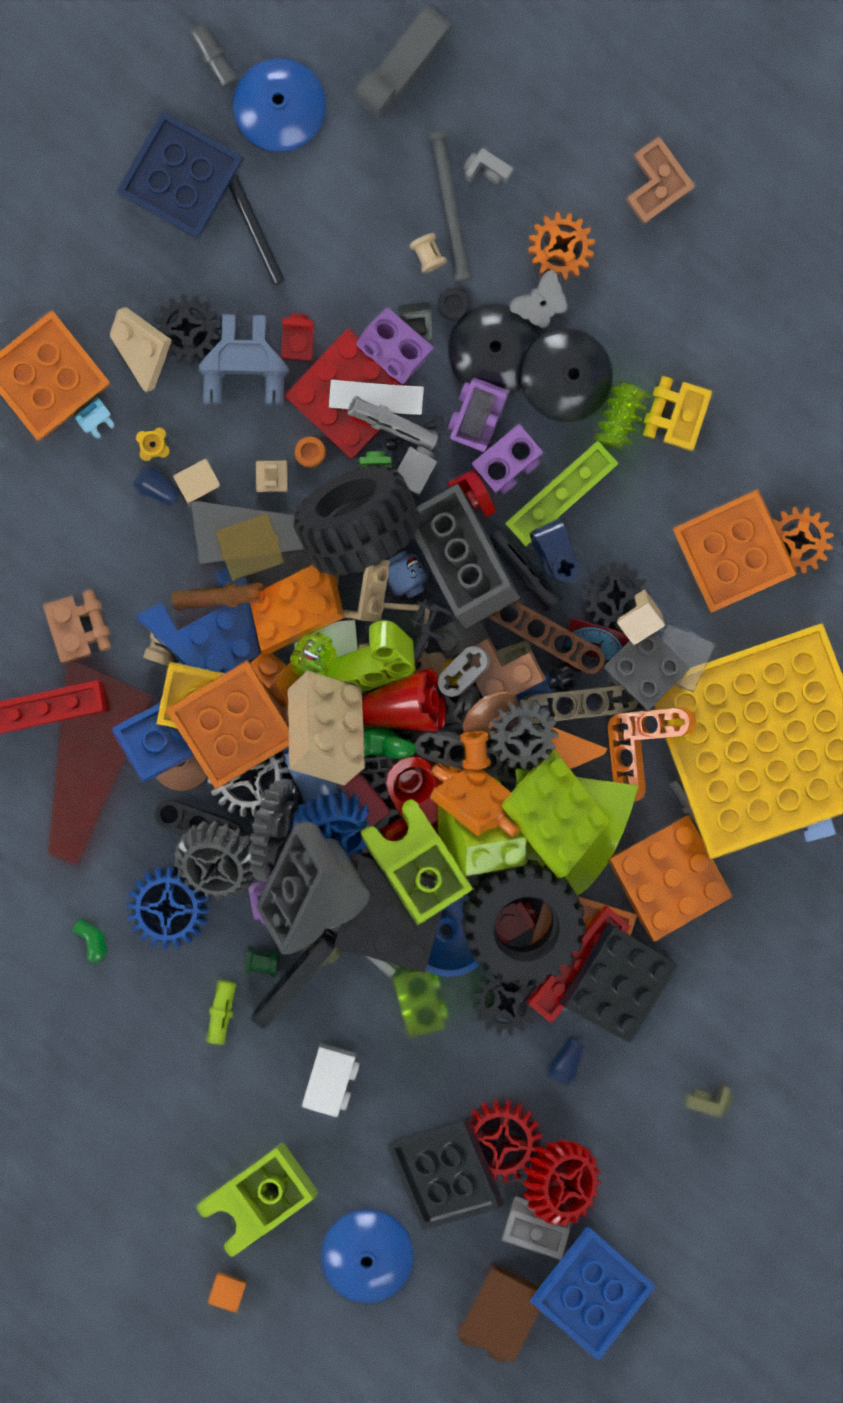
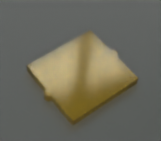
(249, 547)

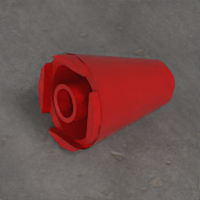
(406, 704)

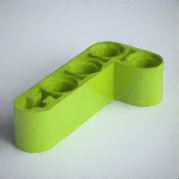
(380, 663)

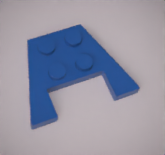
(211, 642)

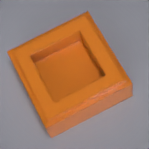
(227, 1292)

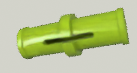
(221, 1012)

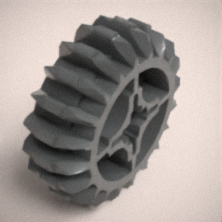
(214, 860)

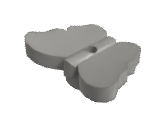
(529, 305)

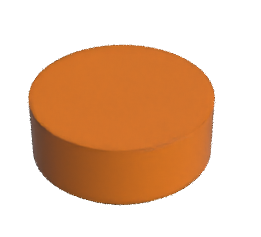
(310, 452)

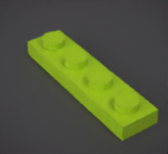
(562, 492)

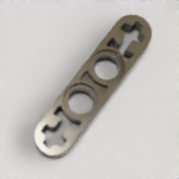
(578, 702)

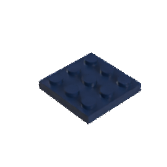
(180, 175)

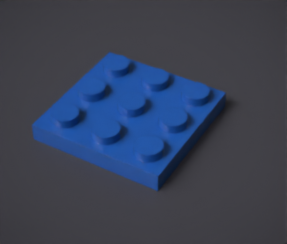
(592, 1293)

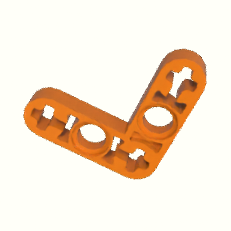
(637, 732)

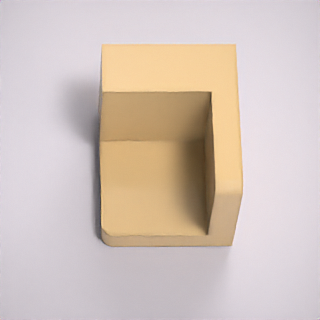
(197, 481)
(641, 620)

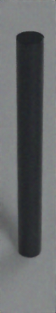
(256, 231)

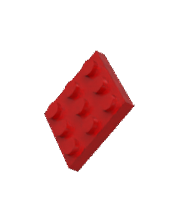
(312, 392)

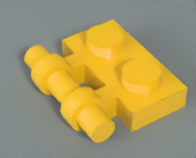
(686, 417)

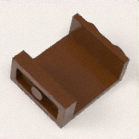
(500, 1314)

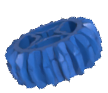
(337, 819)
(166, 922)

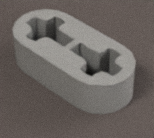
(459, 666)

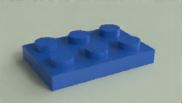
(151, 746)

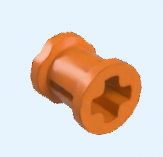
(475, 750)

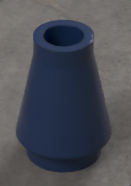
(156, 486)
(566, 1062)

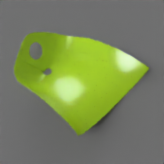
(616, 803)

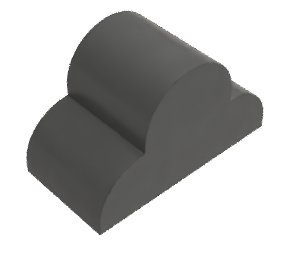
(310, 889)

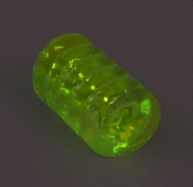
(621, 416)

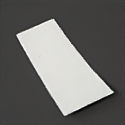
(395, 397)

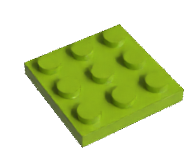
(555, 814)

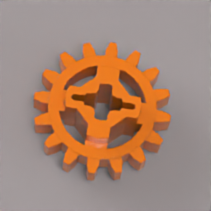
(554, 234)
(803, 526)

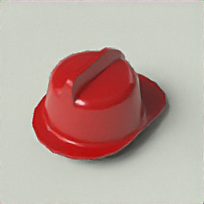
(413, 780)

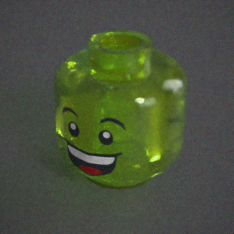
(313, 654)

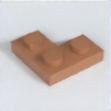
(666, 184)
(512, 677)

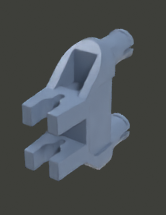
(243, 358)

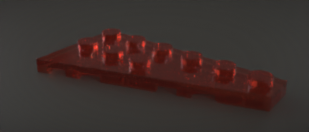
(88, 763)

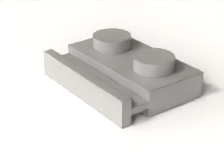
(532, 1233)

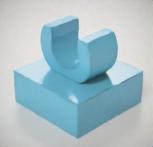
(93, 415)

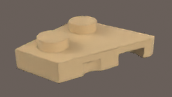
(140, 346)

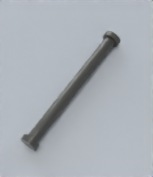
(438, 140)

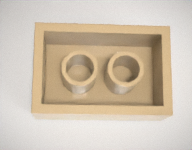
(325, 728)

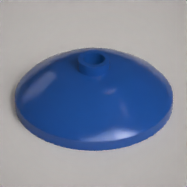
(283, 125)
(450, 953)
(371, 1235)

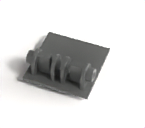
(646, 670)

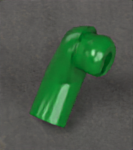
(94, 940)

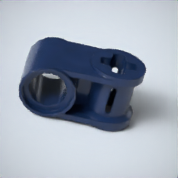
(553, 546)

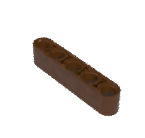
(550, 637)

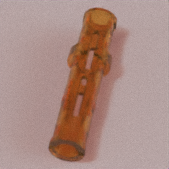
(218, 596)

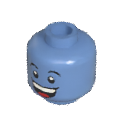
(406, 575)

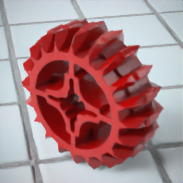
(514, 1144)
(561, 1182)

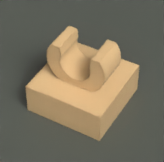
(272, 476)

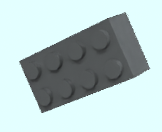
(463, 557)

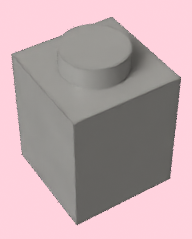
(417, 469)

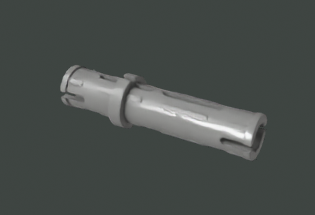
(381, 418)

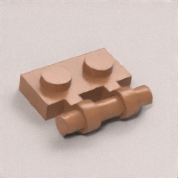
(68, 631)

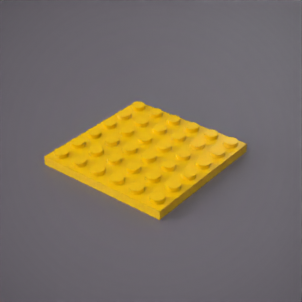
(762, 741)

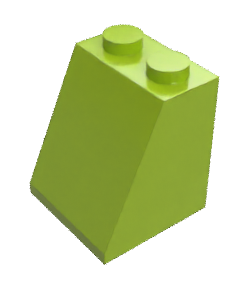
(482, 853)

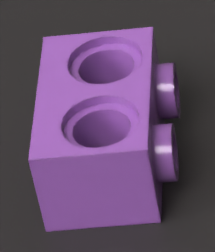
(394, 346)
(502, 454)

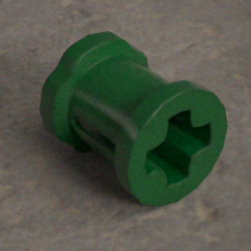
(261, 961)

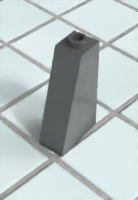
(214, 517)

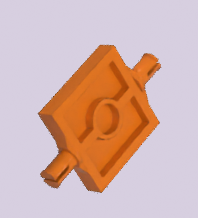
(473, 799)

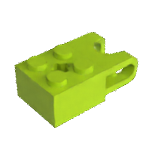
(417, 854)
(251, 1202)

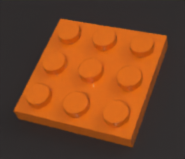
(48, 376)
(734, 551)
(230, 724)
(669, 878)

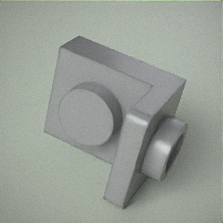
(493, 167)

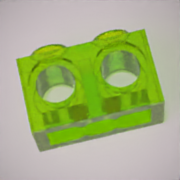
(412, 1002)

